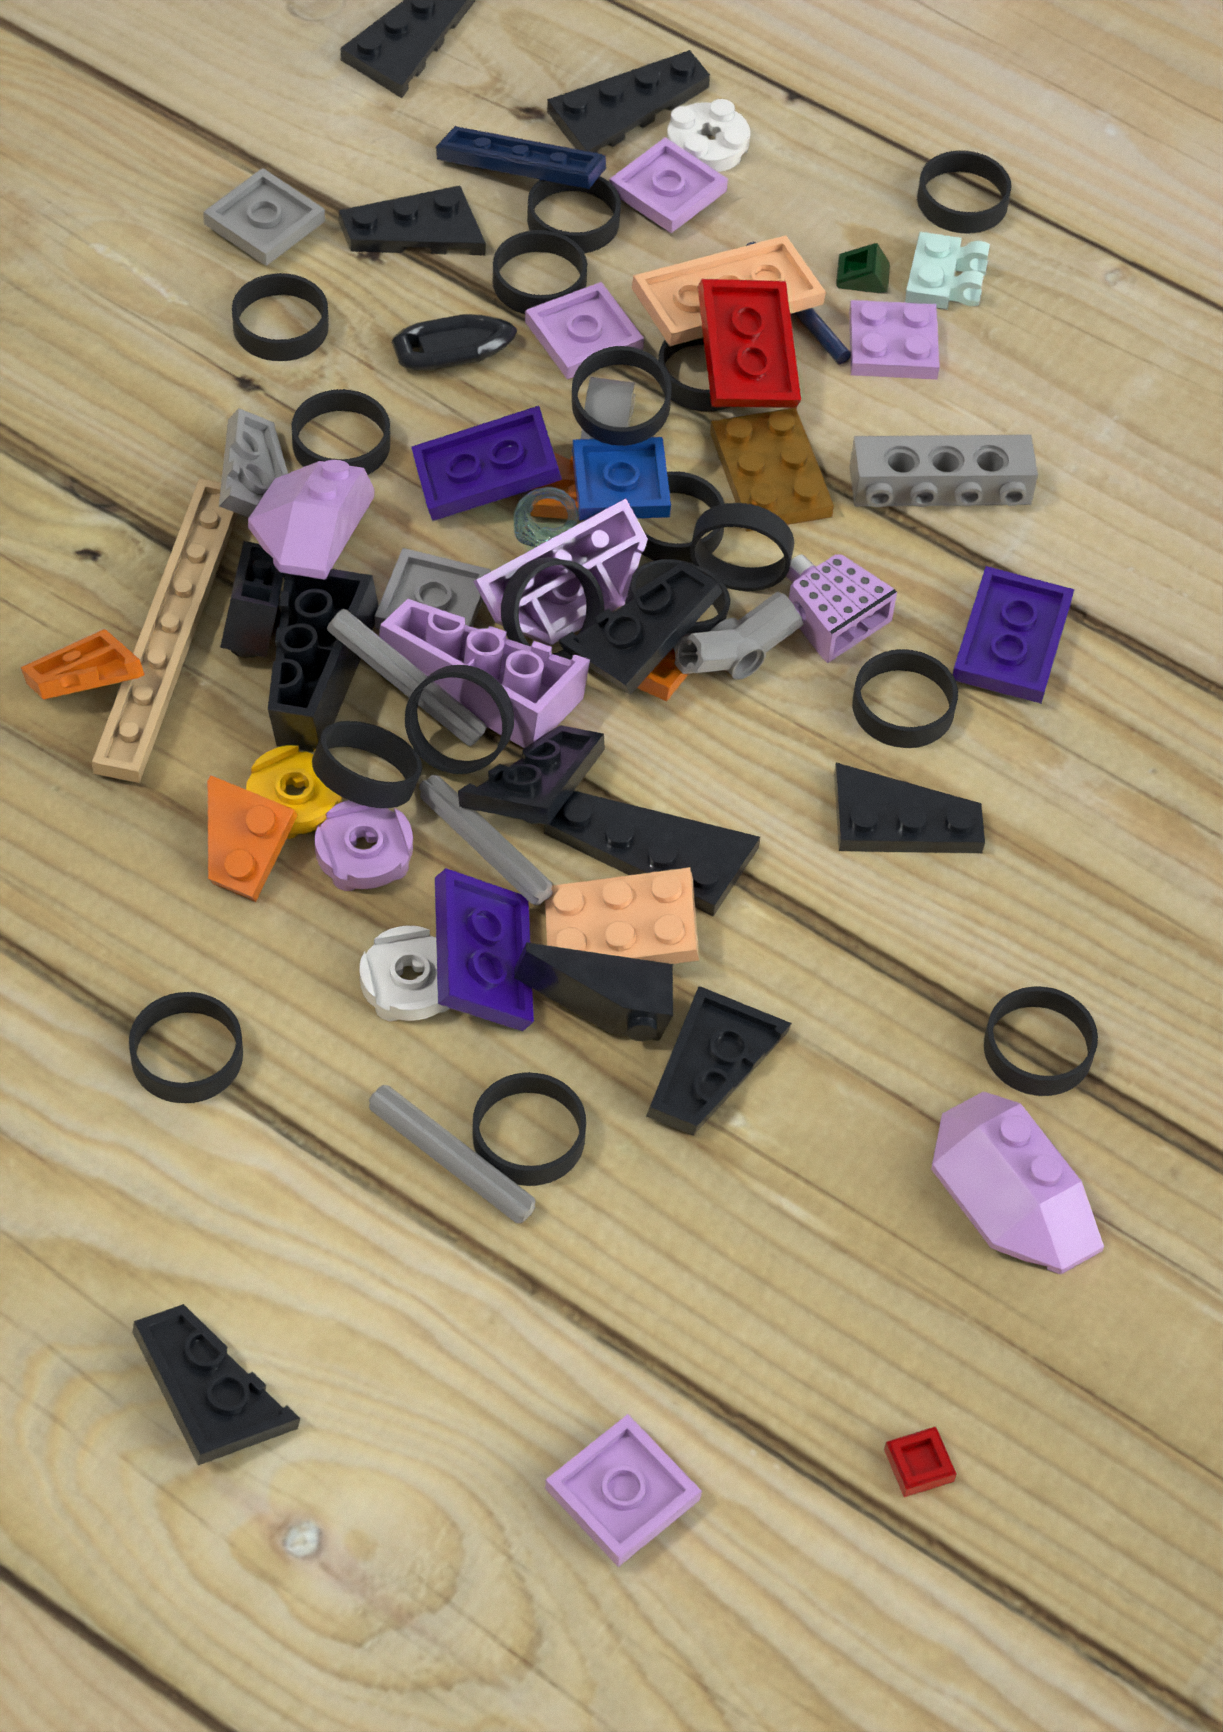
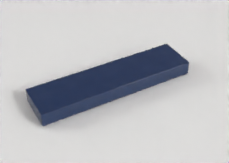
(521, 157)

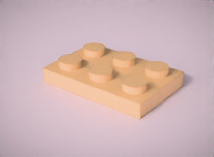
(627, 916)

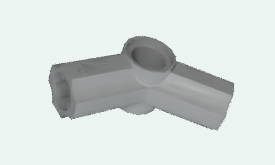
(740, 643)

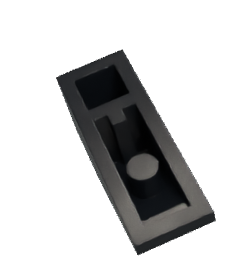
(252, 603)
(608, 990)

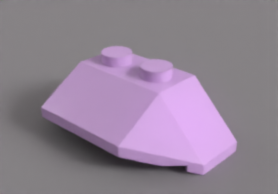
(311, 516)
(554, 597)
(1014, 1184)

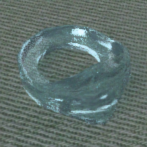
(527, 530)

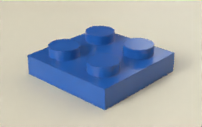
(616, 473)

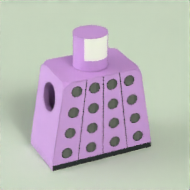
(838, 603)

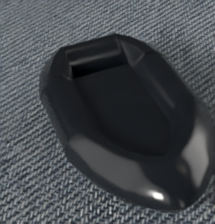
(451, 341)

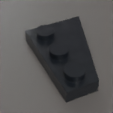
(421, 220)
(902, 817)
(206, 1389)

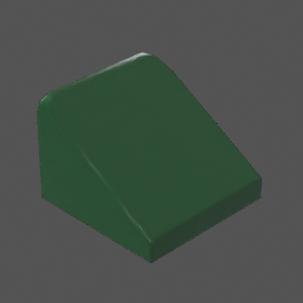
(863, 270)

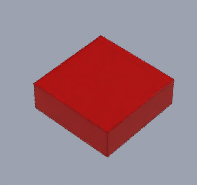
(920, 1461)

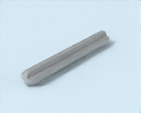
(406, 676)
(486, 841)
(452, 1154)

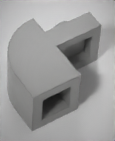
(609, 402)

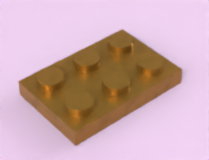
(772, 465)

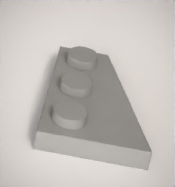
(250, 462)

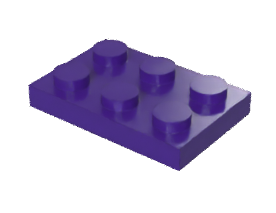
(486, 463)
(1013, 634)
(477, 948)

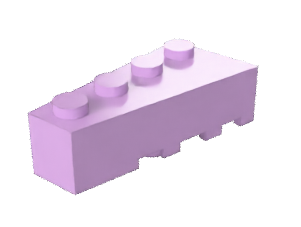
(537, 682)

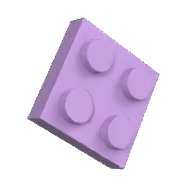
(668, 185)
(580, 326)
(893, 339)
(623, 1490)

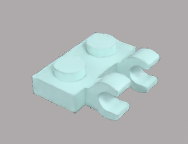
(934, 269)

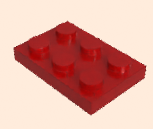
(749, 343)

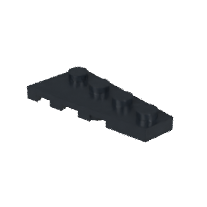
(402, 40)
(610, 108)
(654, 841)

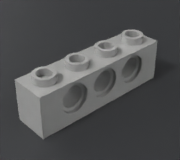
(943, 470)

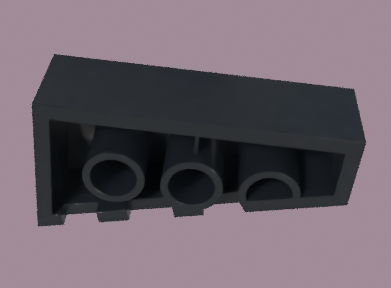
(310, 663)

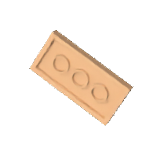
(672, 291)

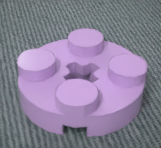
(370, 867)

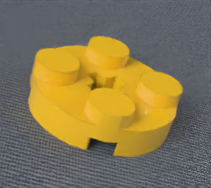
(290, 766)

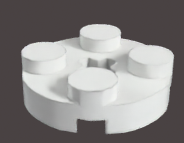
(716, 119)
(381, 971)

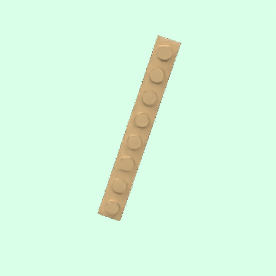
(166, 636)

